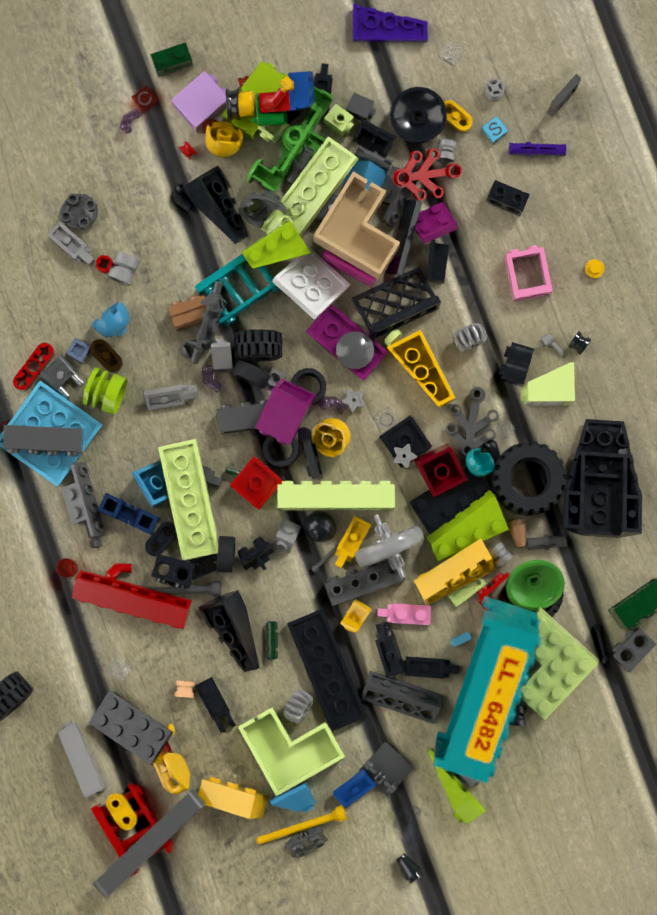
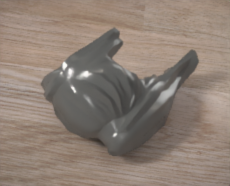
(258, 207)

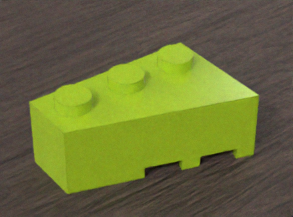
(276, 246)

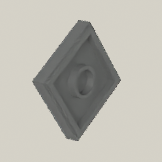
(564, 95)

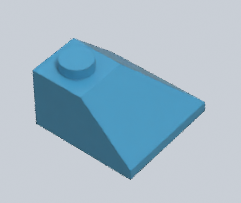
(296, 798)

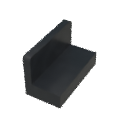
(437, 262)

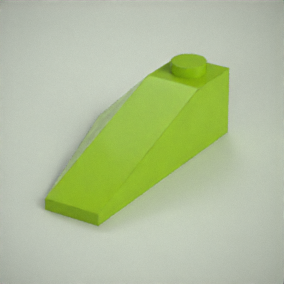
(461, 800)

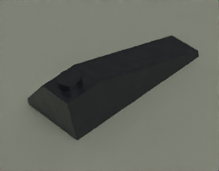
(231, 622)

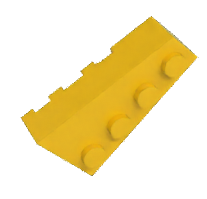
(421, 364)
(455, 572)

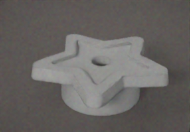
(274, 374)
(353, 405)
(399, 458)

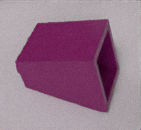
(285, 411)

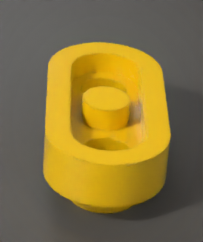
(458, 114)
(123, 810)

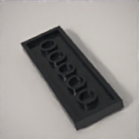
(327, 670)

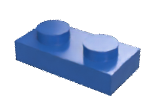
(354, 788)

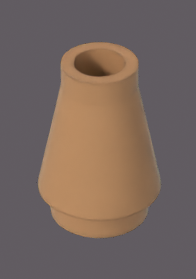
(518, 531)

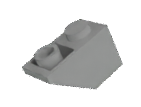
(222, 356)

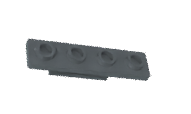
(396, 196)
(82, 501)

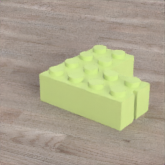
(561, 668)
(287, 760)

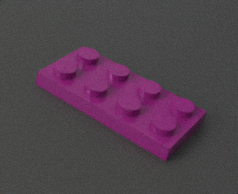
(331, 327)

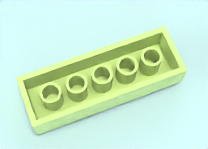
(336, 496)

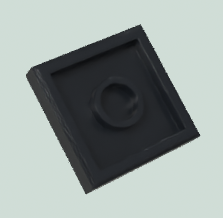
(405, 433)

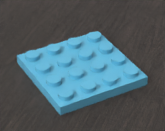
(50, 409)

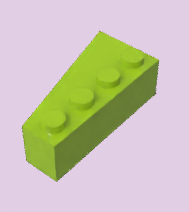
(477, 522)

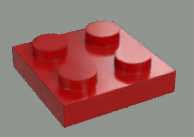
(255, 482)

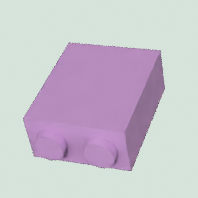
(200, 101)

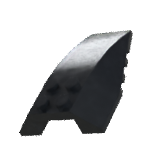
(602, 485)

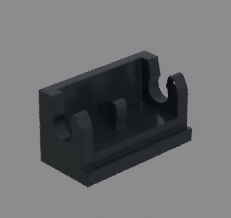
(374, 138)

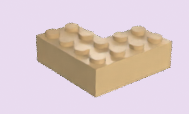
(348, 232)

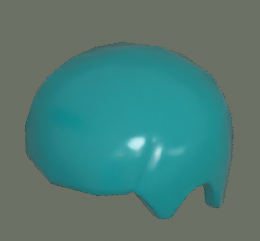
(479, 463)

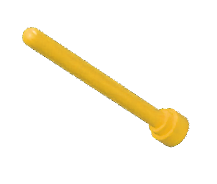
(337, 814)

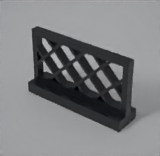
(406, 314)

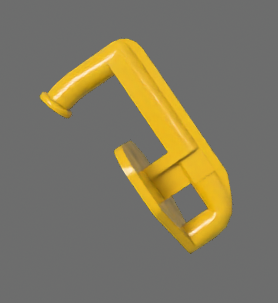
(172, 766)

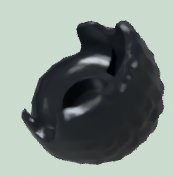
(320, 526)

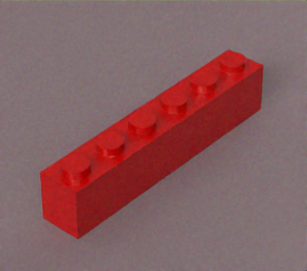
(131, 599)

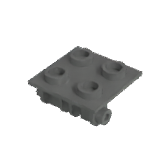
(387, 768)
(299, 847)

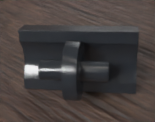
(257, 557)

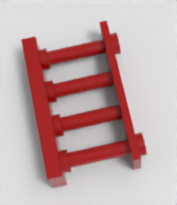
(112, 829)

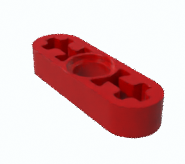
(47, 358)

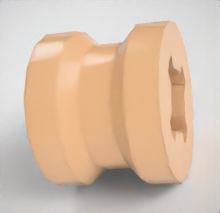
(184, 689)

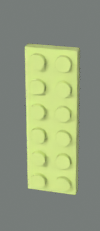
(313, 187)
(189, 499)

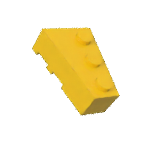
(232, 798)

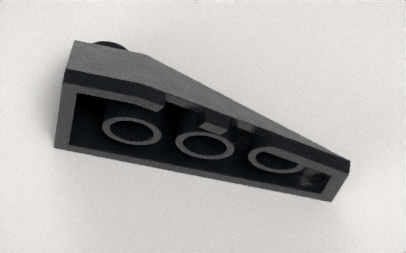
(212, 198)

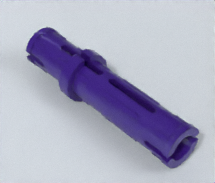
(537, 149)

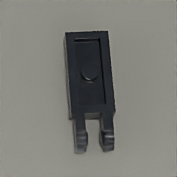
(310, 452)
(214, 702)

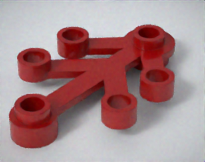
(422, 174)

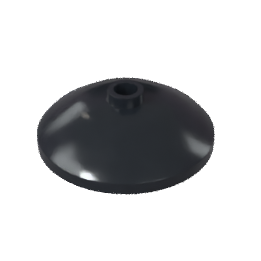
(422, 103)

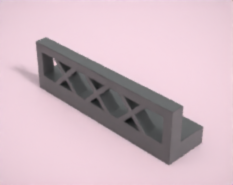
(403, 694)

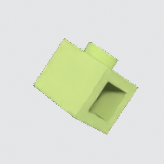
(339, 120)

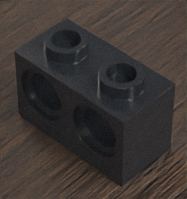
(507, 198)
(175, 566)

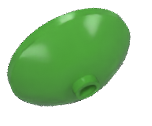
(535, 592)

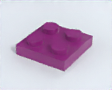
(434, 223)

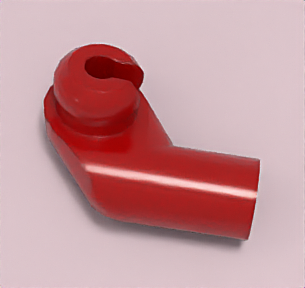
(118, 568)

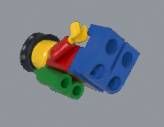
(272, 106)

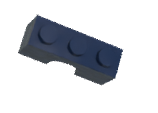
(129, 514)

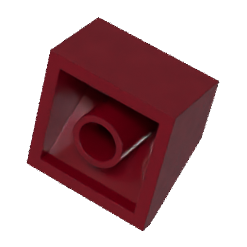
(440, 469)

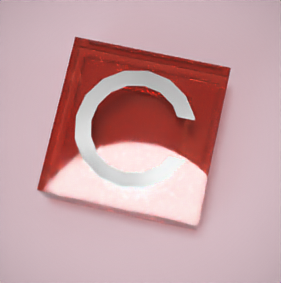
(145, 99)

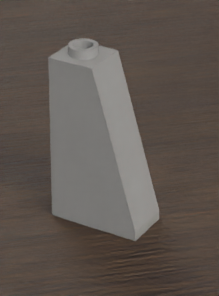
(82, 759)

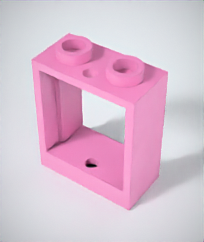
(533, 292)

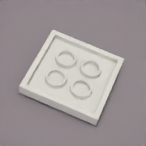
(311, 283)

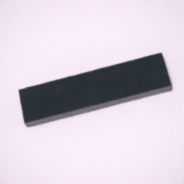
(404, 236)

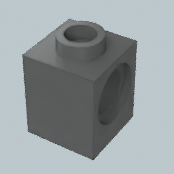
(361, 107)

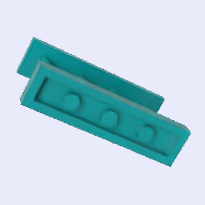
(222, 275)

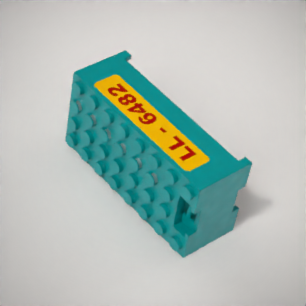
(489, 691)

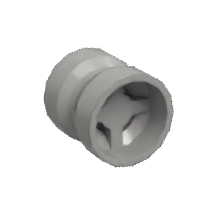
(446, 150)
(500, 555)

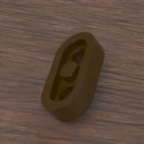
(106, 356)

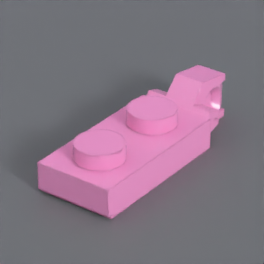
(406, 614)

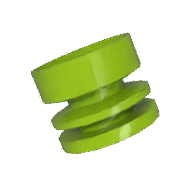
(102, 390)

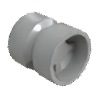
(123, 268)

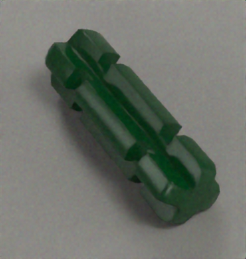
(272, 639)

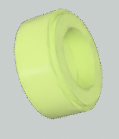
(393, 337)

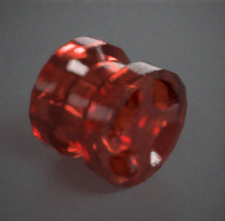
(63, 568)

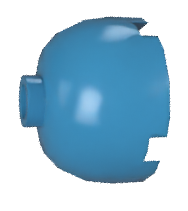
(112, 321)

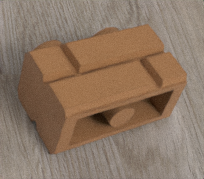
(187, 313)

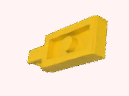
(351, 540)

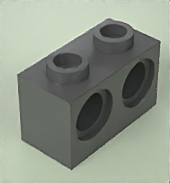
(636, 653)

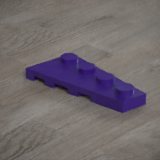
(379, 26)

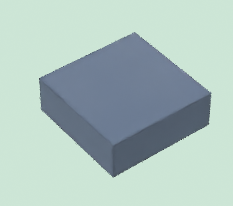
(78, 350)

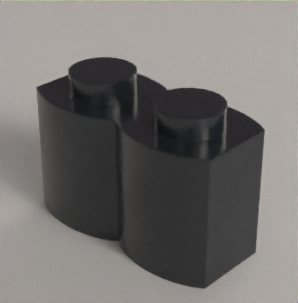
(516, 364)

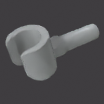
(547, 340)

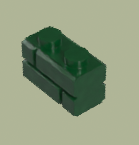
(171, 59)

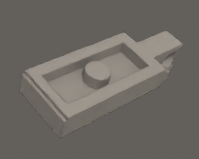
(71, 243)
(169, 396)

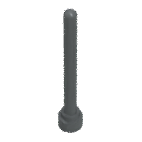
(212, 588)

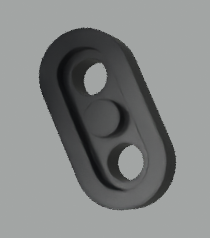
(161, 539)

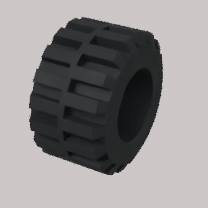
(258, 345)
(13, 693)

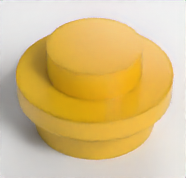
(594, 268)

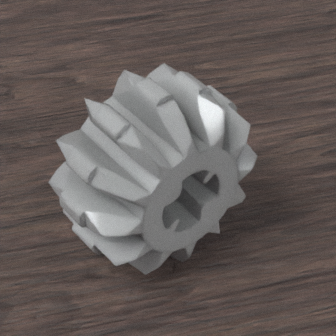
(470, 337)
(298, 706)

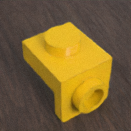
(355, 616)

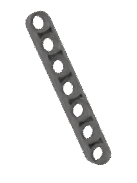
(149, 843)

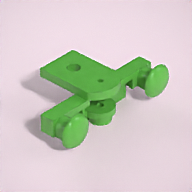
(292, 144)

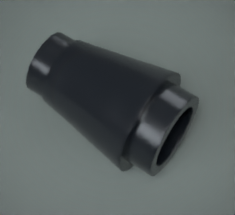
(409, 868)

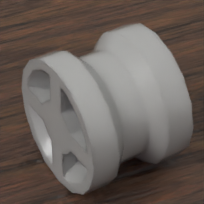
(496, 86)

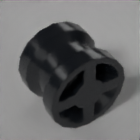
(579, 343)

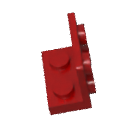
(485, 590)

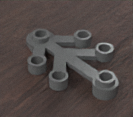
(472, 426)

